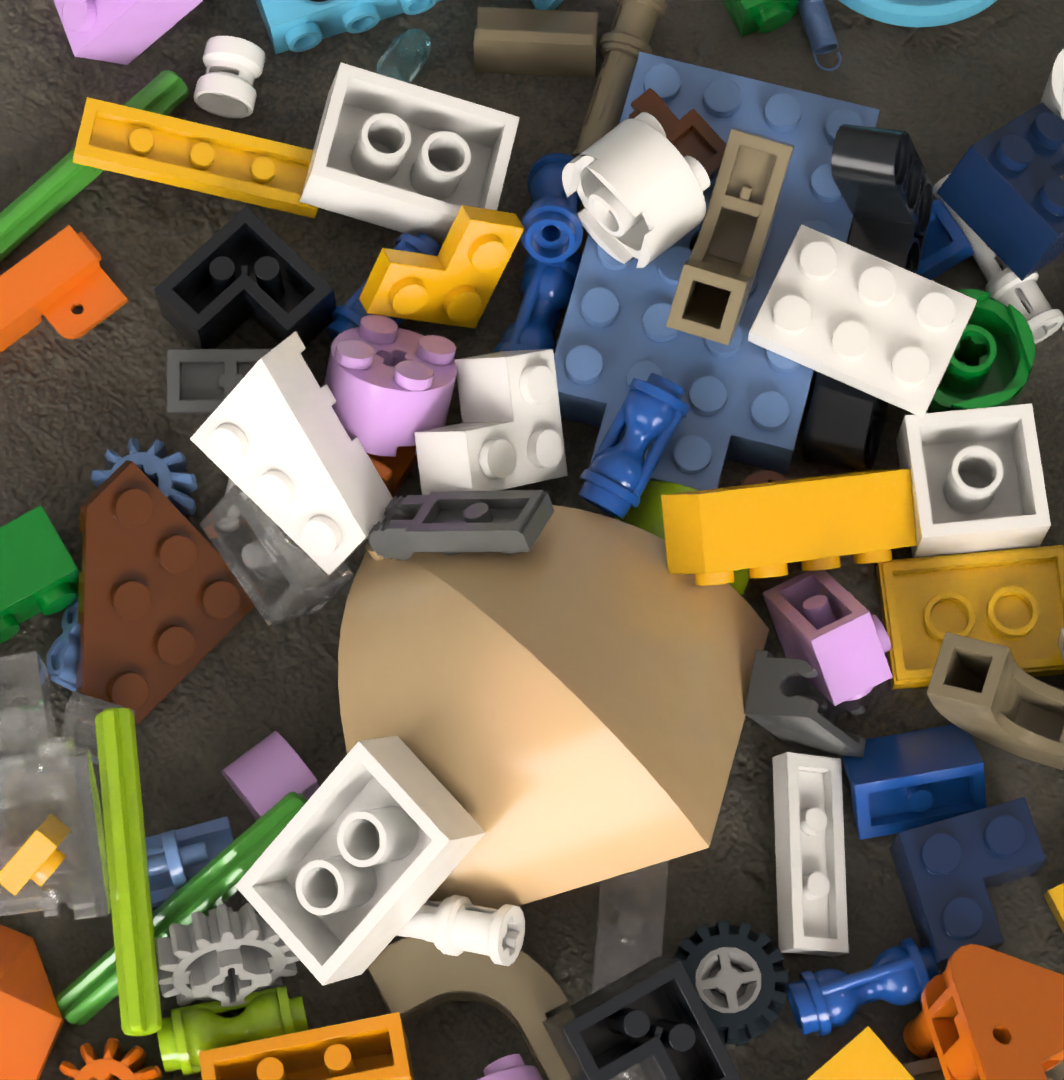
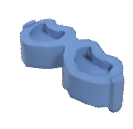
(65, 650)

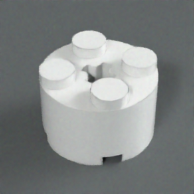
(637, 190)

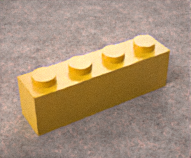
(788, 522)

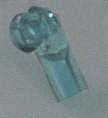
(405, 55)

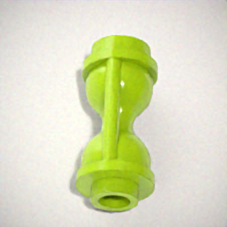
(200, 1027)

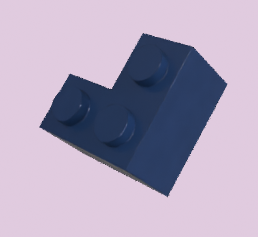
(1014, 191)
(952, 864)

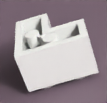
(507, 427)

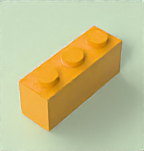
(345, 1051)

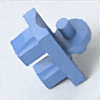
(182, 853)

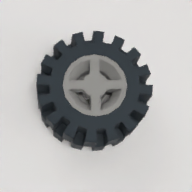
(724, 960)

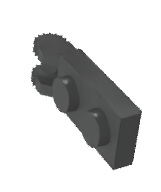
(461, 523)

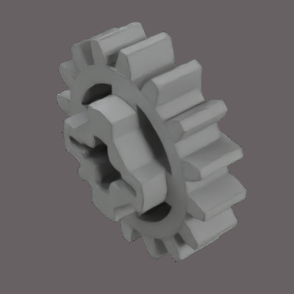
(222, 957)

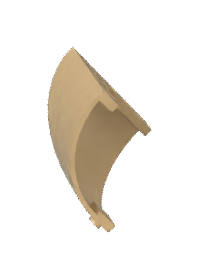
(556, 698)

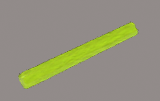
(128, 872)

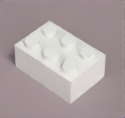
(406, 154)
(360, 859)

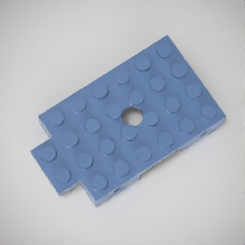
(615, 328)

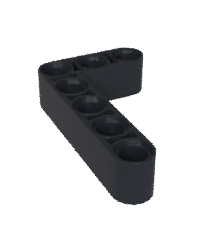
(891, 213)

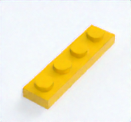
(193, 156)

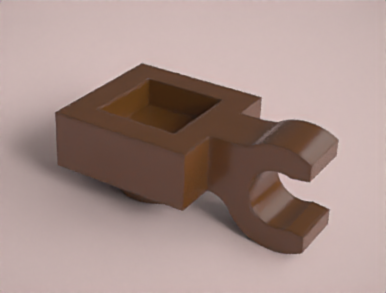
(689, 135)

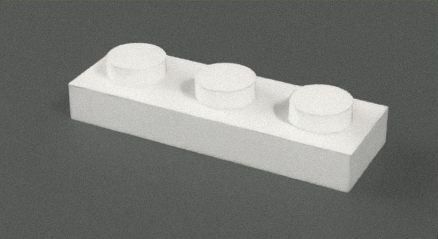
(810, 855)

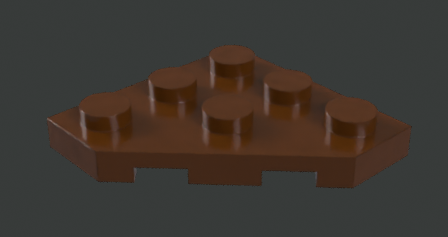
(147, 594)

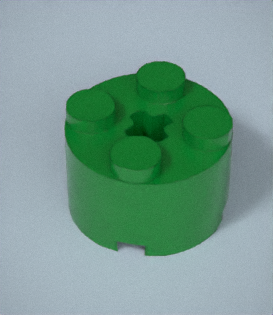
(1002, 350)

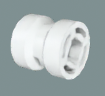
(229, 77)

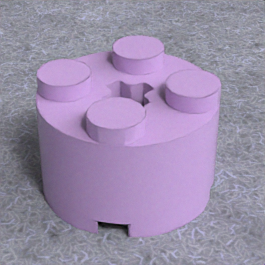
(390, 383)

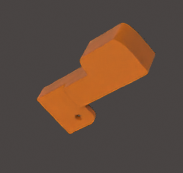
(53, 283)

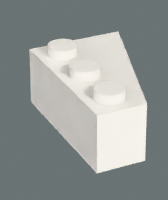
(295, 457)

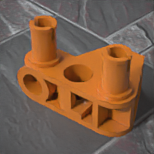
(990, 1018)

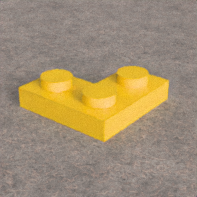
(455, 282)

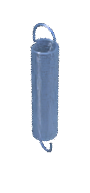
(818, 29)

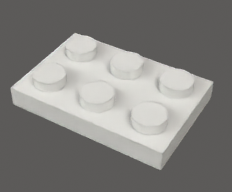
(862, 320)

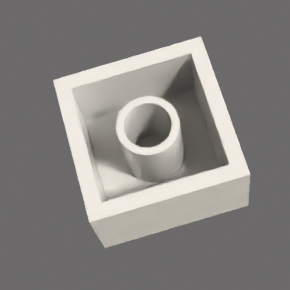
(975, 480)

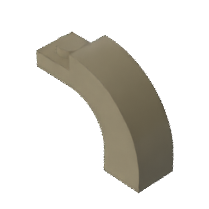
(732, 237)
(997, 701)
(418, 977)

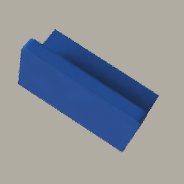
(914, 780)

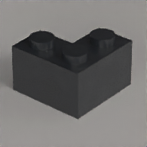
(242, 276)
(644, 1020)

